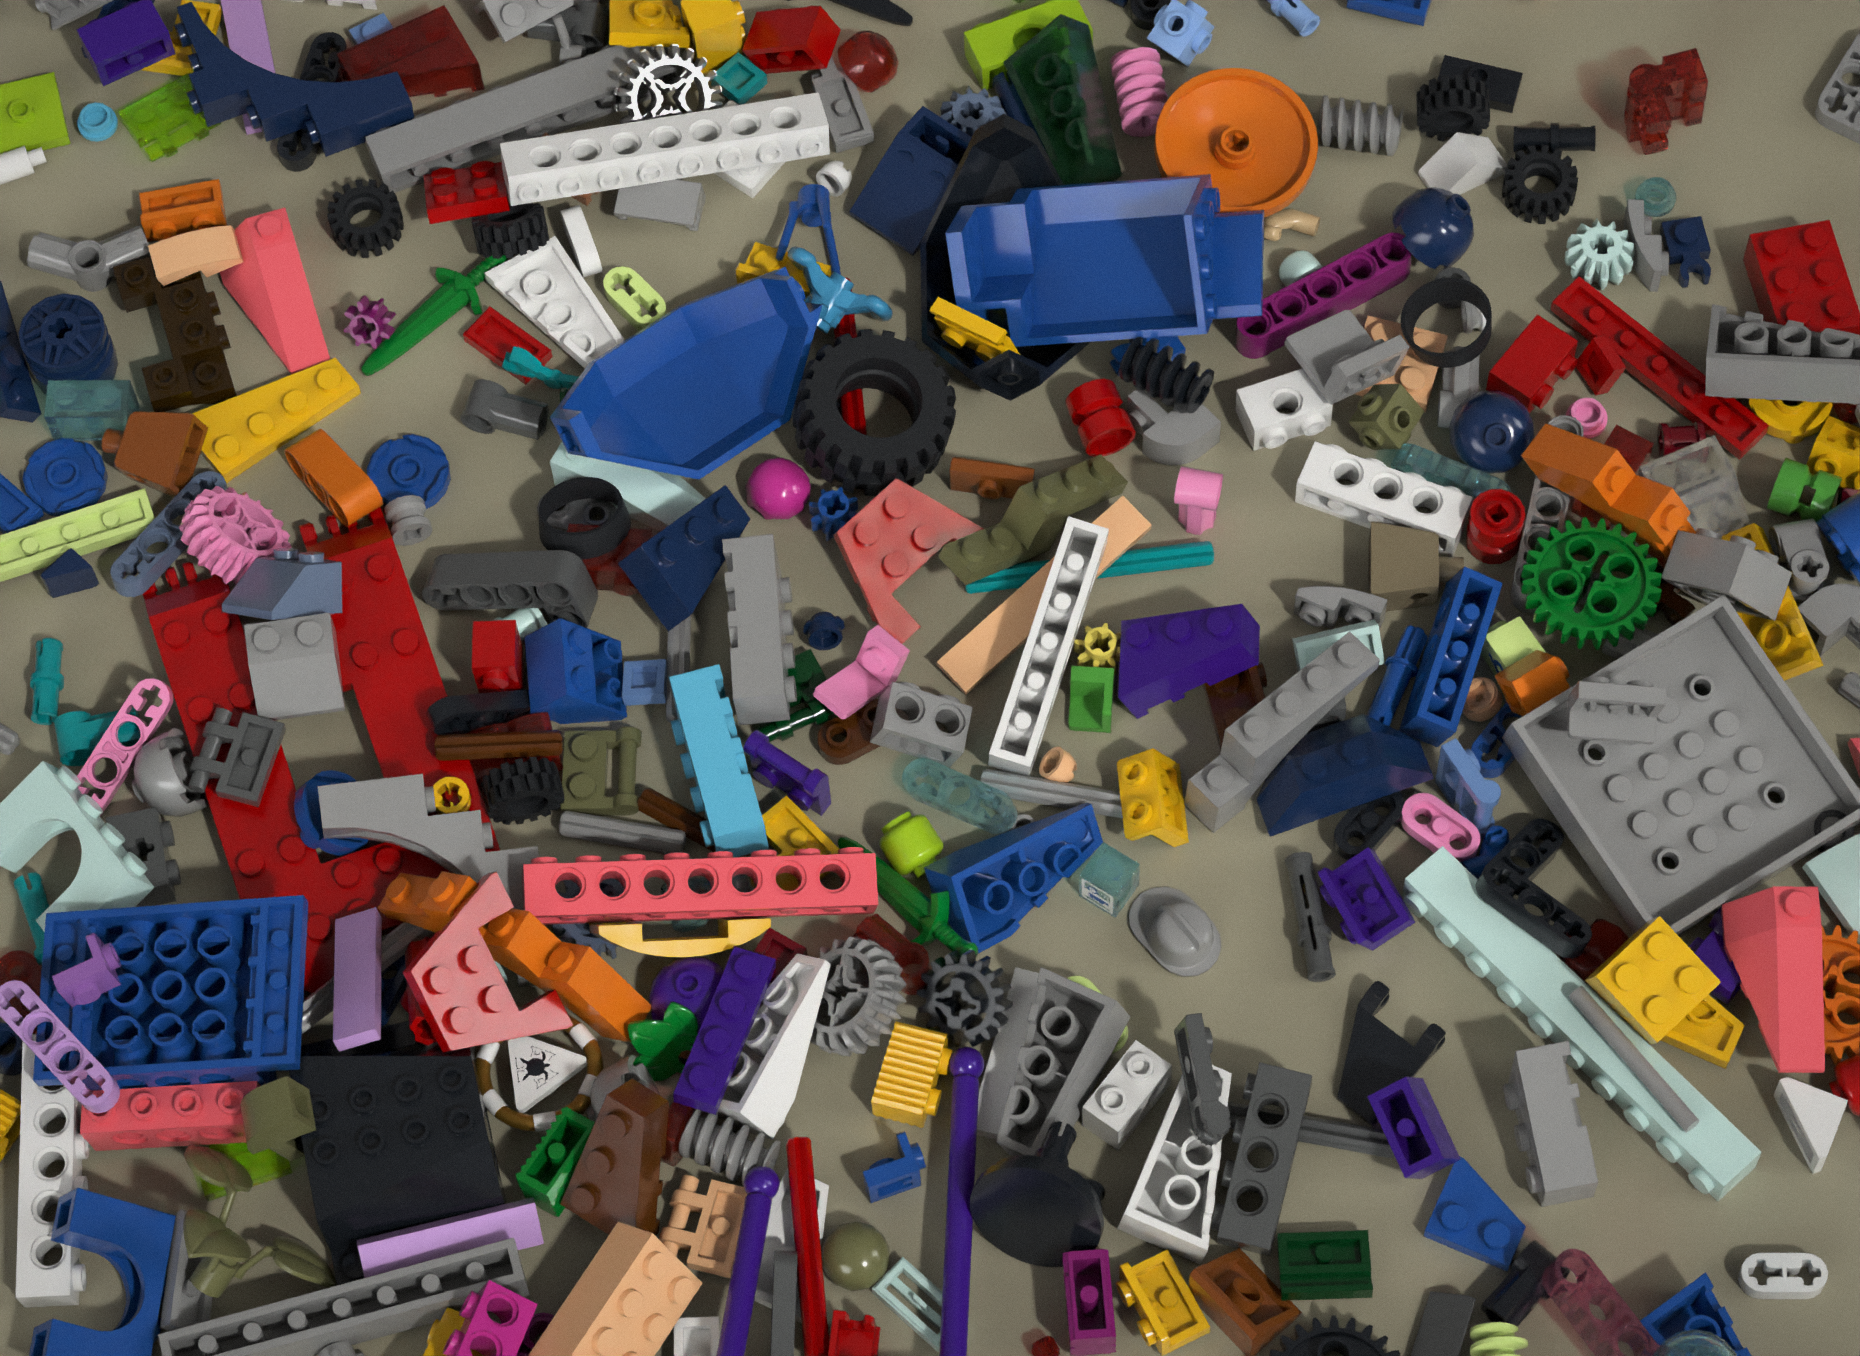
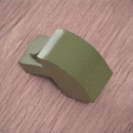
(278, 1117)

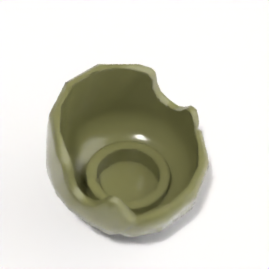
(855, 1256)

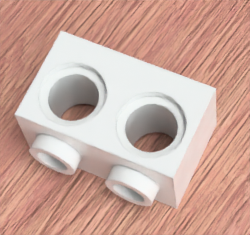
(1126, 1095)

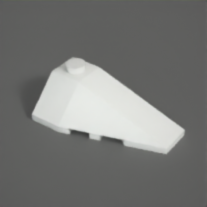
(776, 1048)

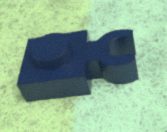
(1687, 245)

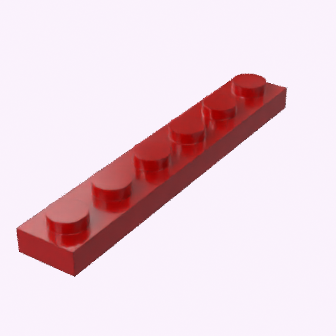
(1659, 367)

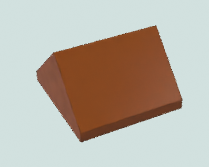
(1241, 1301)

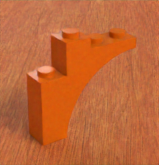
(1610, 487)

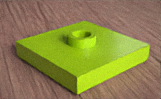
(32, 114)

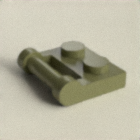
(586, 771)

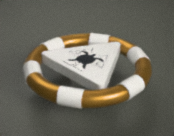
(537, 1073)

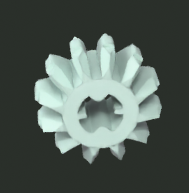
(1599, 254)

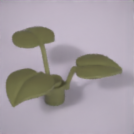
(224, 1249)

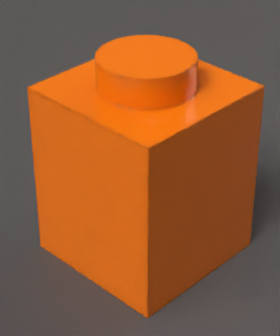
(1533, 681)

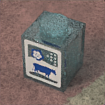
(1109, 879)

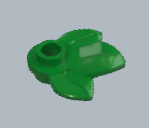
(663, 1041)

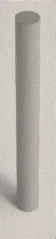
(1634, 1059)

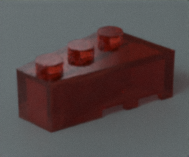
(424, 52)

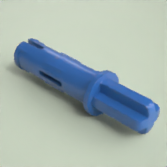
(1397, 674)

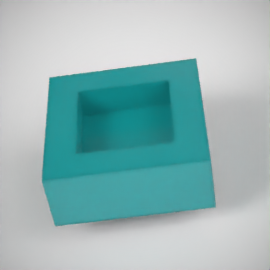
(739, 79)

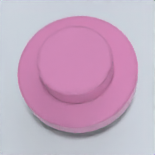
(1590, 415)

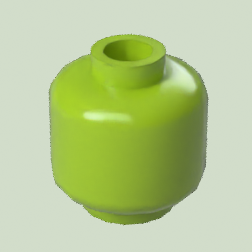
(910, 844)

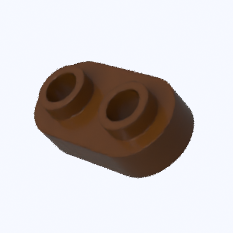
(857, 731)

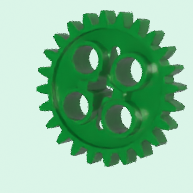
(1627, 598)

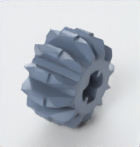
(971, 110)

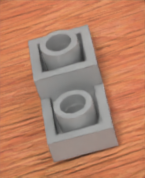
(1649, 258)
(1325, 604)

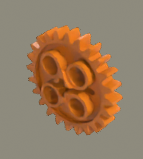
(1838, 958)

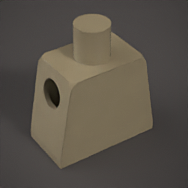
(1407, 566)

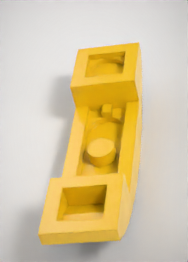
(730, 933)

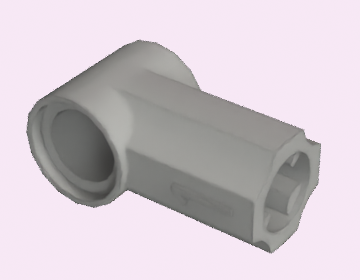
(1457, 386)

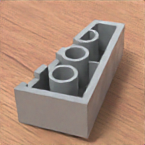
(1780, 361)
(759, 630)

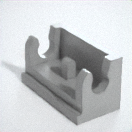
(664, 201)

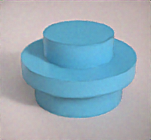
(97, 122)

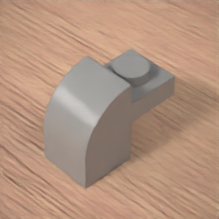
(1172, 436)
(1832, 615)

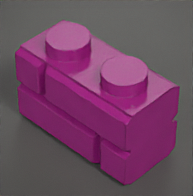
(1089, 1302)

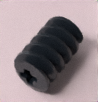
(1165, 377)

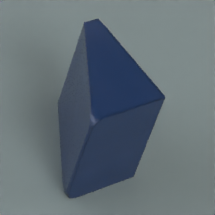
(68, 575)

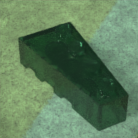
(1066, 101)

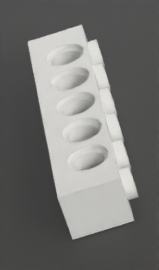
(1048, 647)
(35, 1282)

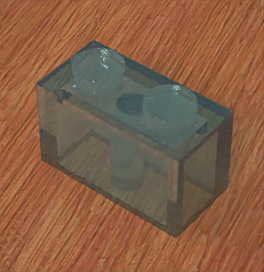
(88, 407)

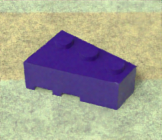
(1182, 651)

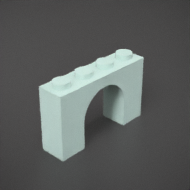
(52, 804)

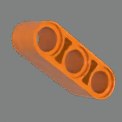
(333, 477)

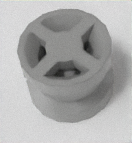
(408, 520)

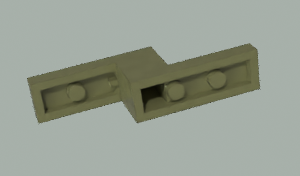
(1033, 519)

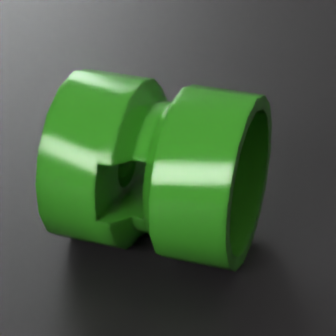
(1791, 485)

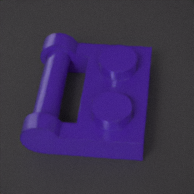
(778, 769)

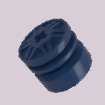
(67, 341)

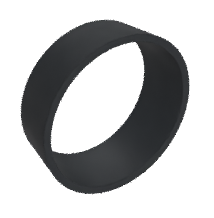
(1436, 292)
(591, 542)

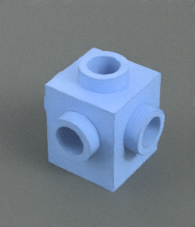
(1181, 30)

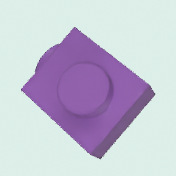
(91, 978)

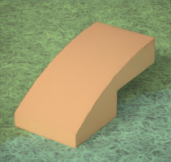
(199, 250)

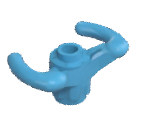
(835, 293)

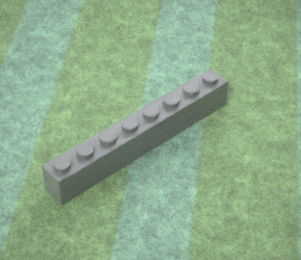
(519, 111)
(355, 1309)

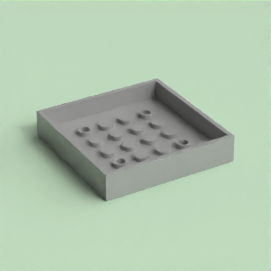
(1700, 784)

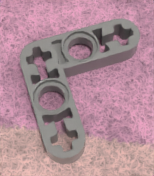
(1847, 119)

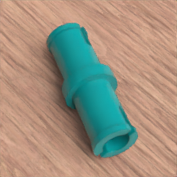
(46, 681)

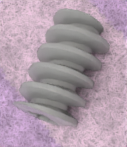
(1359, 126)
(725, 1148)

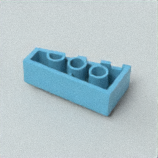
(716, 763)

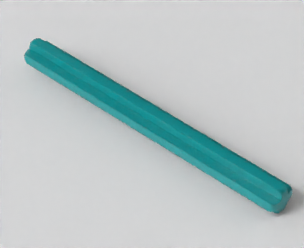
(1130, 563)

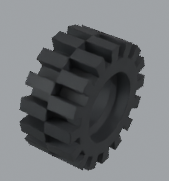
(1452, 107)
(1544, 165)
(358, 200)
(511, 231)
(522, 790)

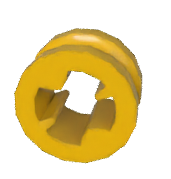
(448, 784)

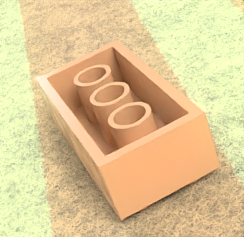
(622, 1300)

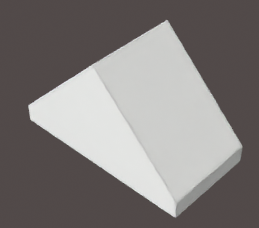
(1463, 164)
(1812, 1118)

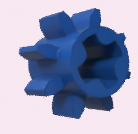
(832, 511)

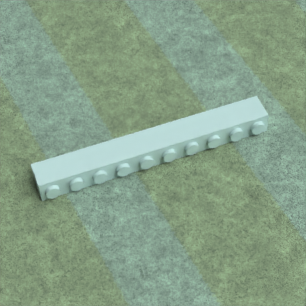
(1540, 987)

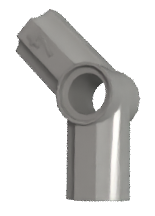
(70, 258)

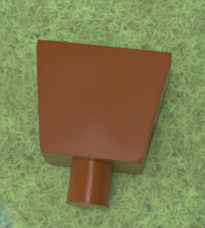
(157, 449)

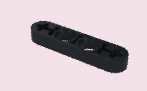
(313, 69)

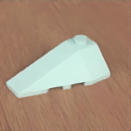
(648, 495)

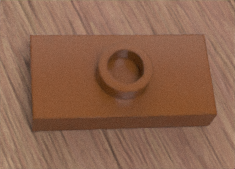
(988, 478)

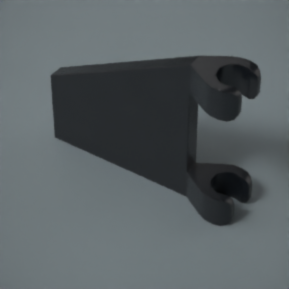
(1380, 1055)

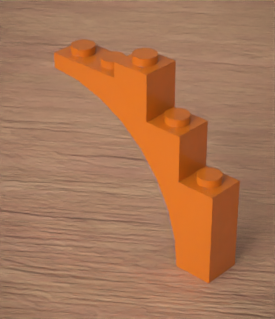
(527, 948)

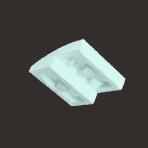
(1838, 880)

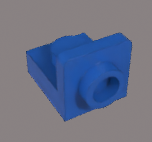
(893, 1176)

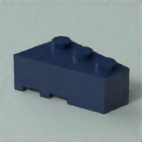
(685, 557)

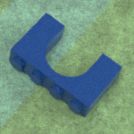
(138, 1247)

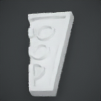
(557, 301)

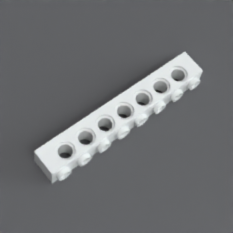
(665, 149)

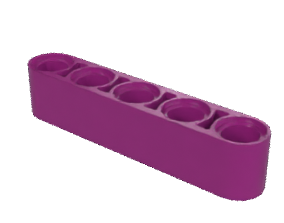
(1333, 280)

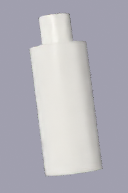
(19, 163)

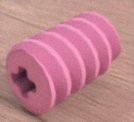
(1139, 89)

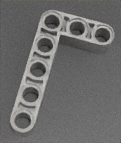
(1537, 525)

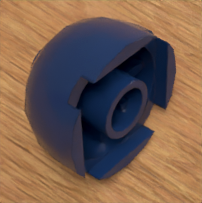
(1435, 226)
(1491, 431)

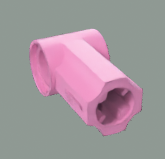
(1197, 498)

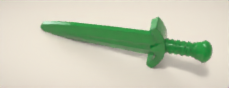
(442, 305)
(925, 915)

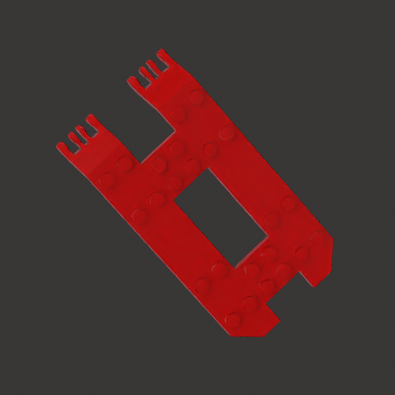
(395, 682)

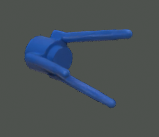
(814, 211)

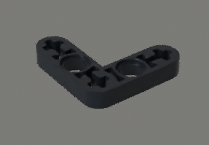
(1518, 881)

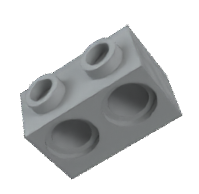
(920, 734)

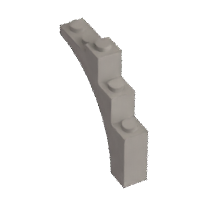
(397, 813)

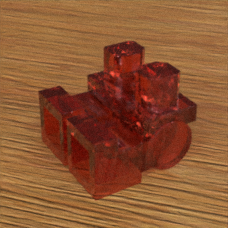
(1663, 95)

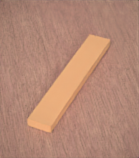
(1011, 621)

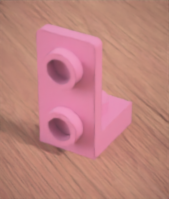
(865, 678)

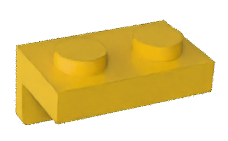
(1163, 1303)

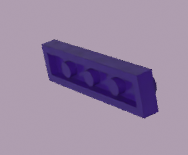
(724, 1030)

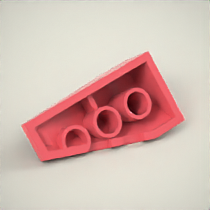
(275, 291)
(1778, 956)

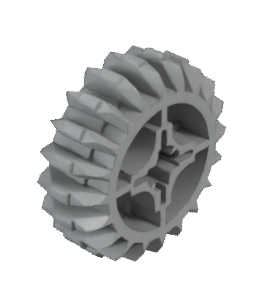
(681, 83)
(857, 996)

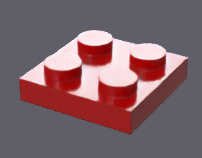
(465, 192)

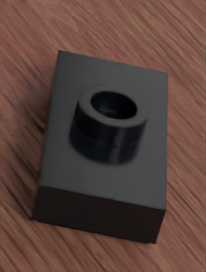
(1501, 82)

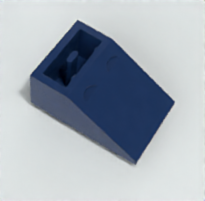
(911, 179)

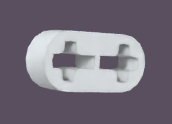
(581, 241)
(1783, 1265)

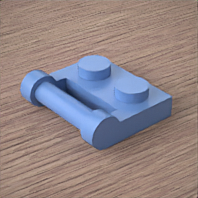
(1462, 784)

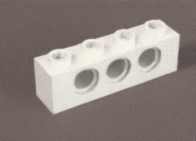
(1359, 502)

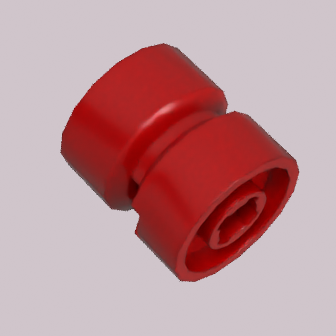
(1101, 422)
(1495, 526)

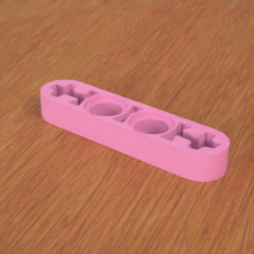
(112, 748)

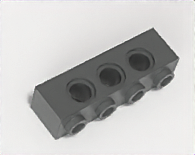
(1257, 1229)

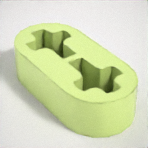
(640, 292)

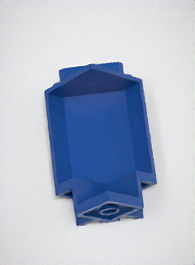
(1107, 261)

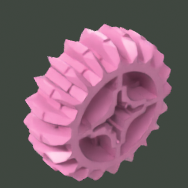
(230, 532)

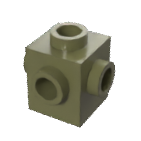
(1386, 417)

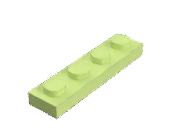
(81, 530)

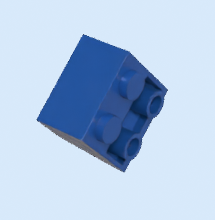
(574, 674)

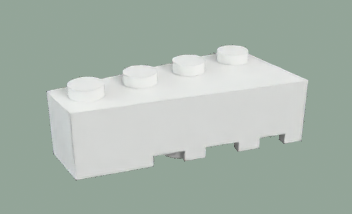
(1177, 1183)

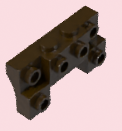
(197, 345)

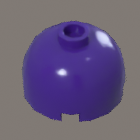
(686, 982)

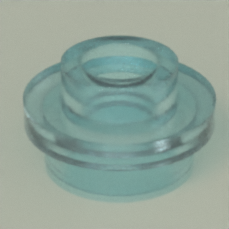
(1658, 188)

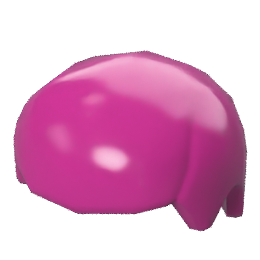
(778, 489)

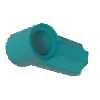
(80, 733)

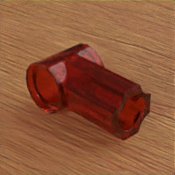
(901, 948)

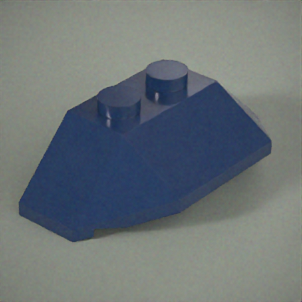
(1339, 771)

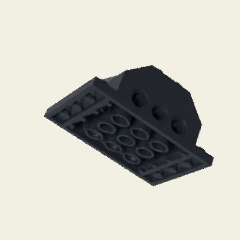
(394, 1139)

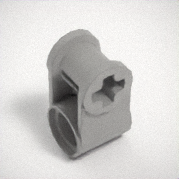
(1802, 553)

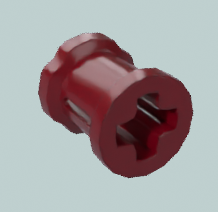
(1675, 438)

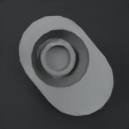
(1175, 931)

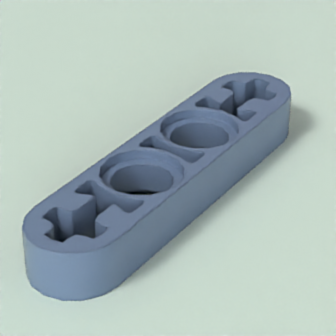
(159, 530)

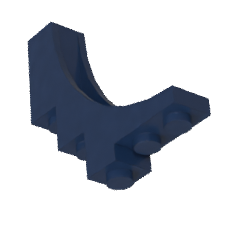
(332, 112)

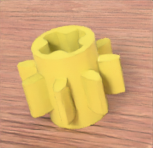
(1099, 648)

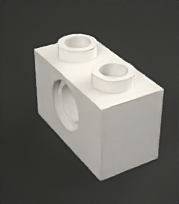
(1294, 391)

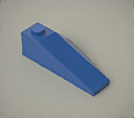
(1012, 872)

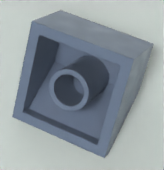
(288, 586)

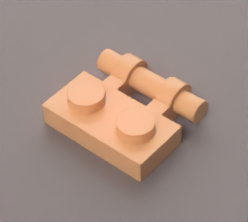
(717, 1232)

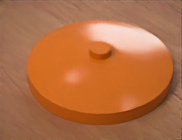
(1242, 132)

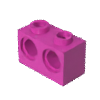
(483, 1333)

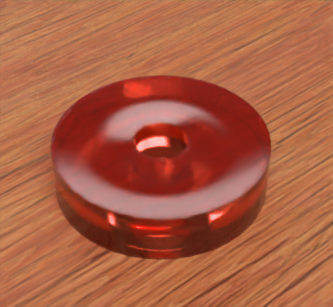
(677, 1120)

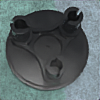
(1038, 1204)

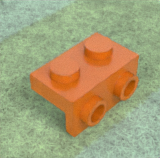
(182, 209)

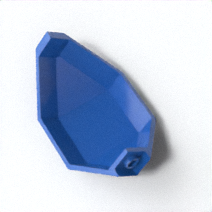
(695, 381)

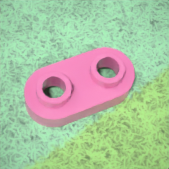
(1444, 826)

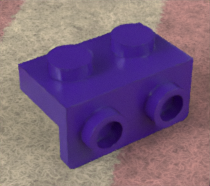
(1366, 900)

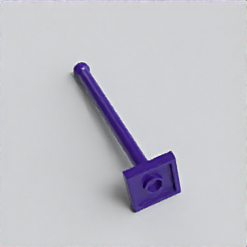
(966, 1066)
(760, 1186)

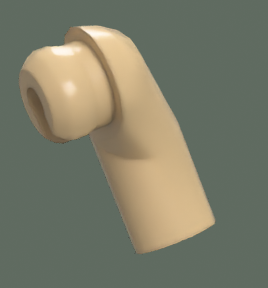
(1292, 220)

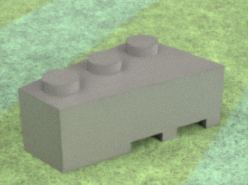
(1550, 1125)

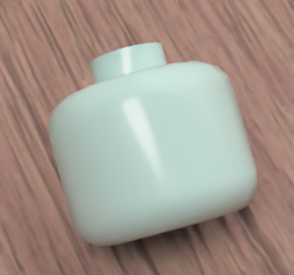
(1297, 266)

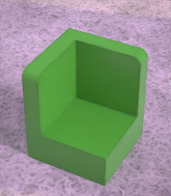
(1091, 699)

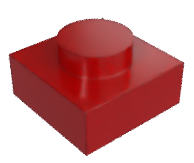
(1600, 365)

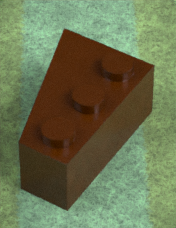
(622, 1161)

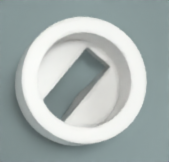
(834, 177)

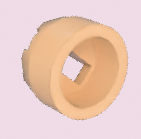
(1058, 765)

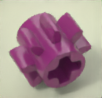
(369, 322)

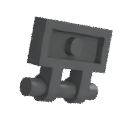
(248, 761)

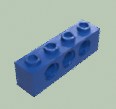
(1450, 657)

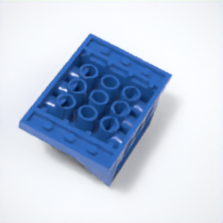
(200, 994)

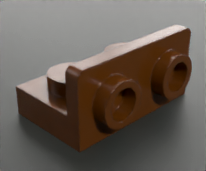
(1234, 697)

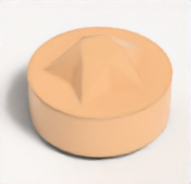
(1482, 700)

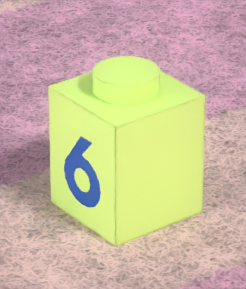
(1508, 644)

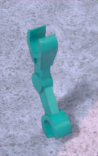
(525, 364)

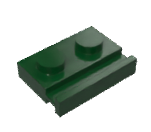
(1324, 1265)

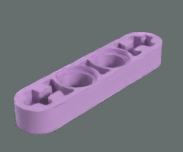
(56, 1046)

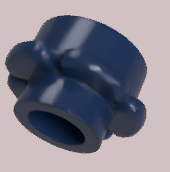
(824, 630)

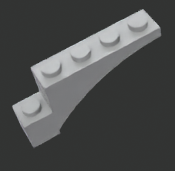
(1273, 728)

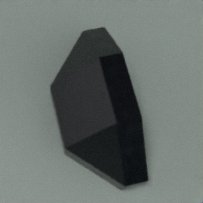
(994, 165)

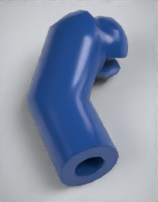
(1494, 841)

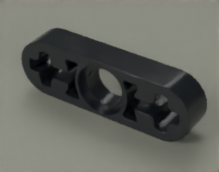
(472, 711)

